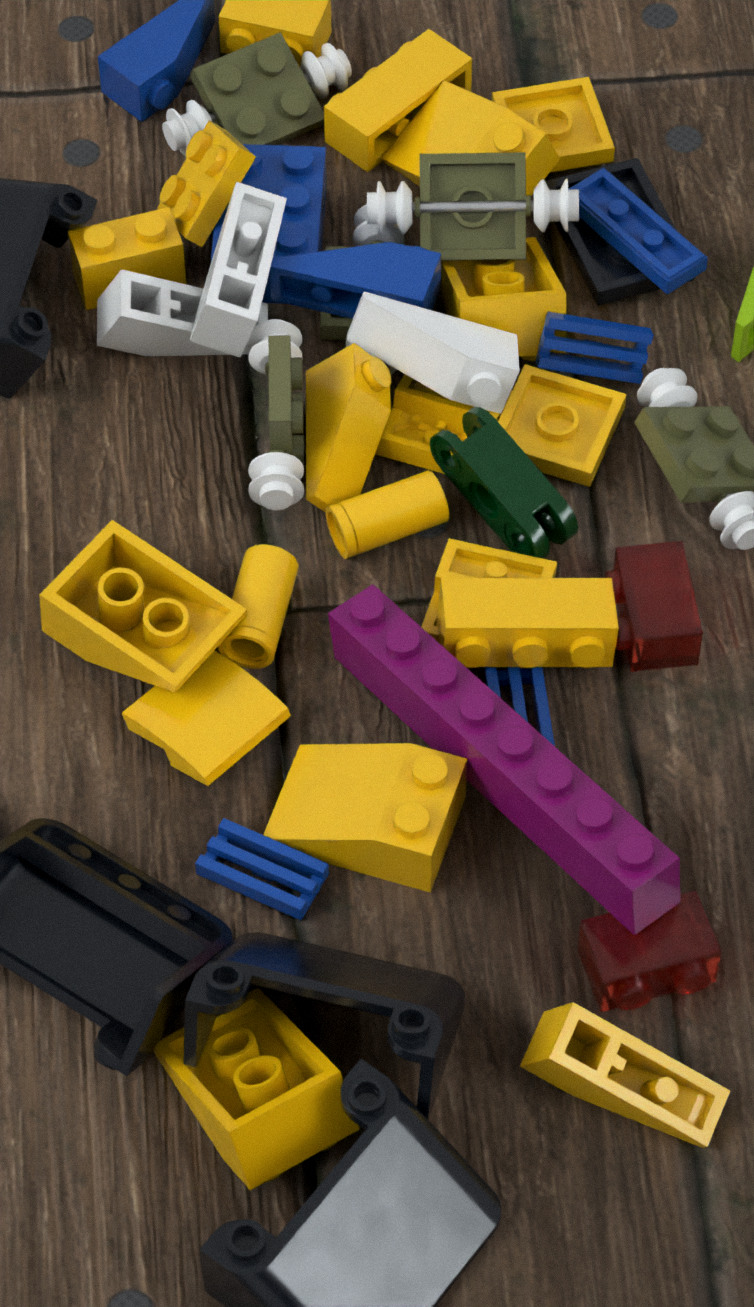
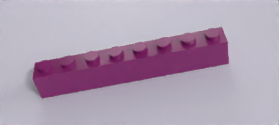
(507, 760)

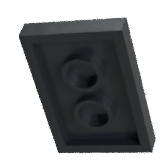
(603, 268)

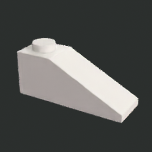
(238, 270)
(152, 317)
(438, 350)

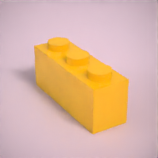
(382, 103)
(528, 621)

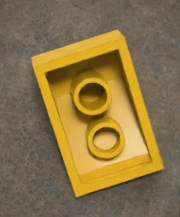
(467, 123)
(506, 295)
(136, 610)
(372, 808)
(260, 1090)

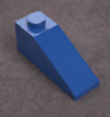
(155, 60)
(338, 277)

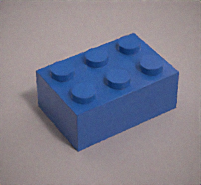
(301, 178)

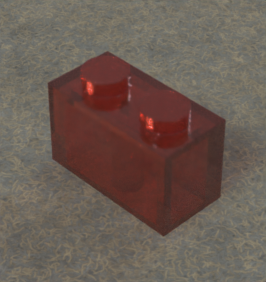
(656, 606)
(663, 958)

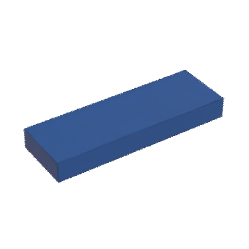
(638, 232)

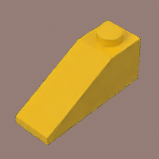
(344, 423)
(623, 1074)

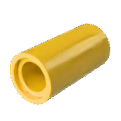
(387, 514)
(265, 591)

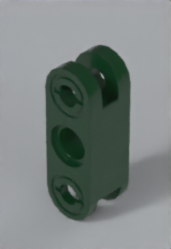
(504, 485)

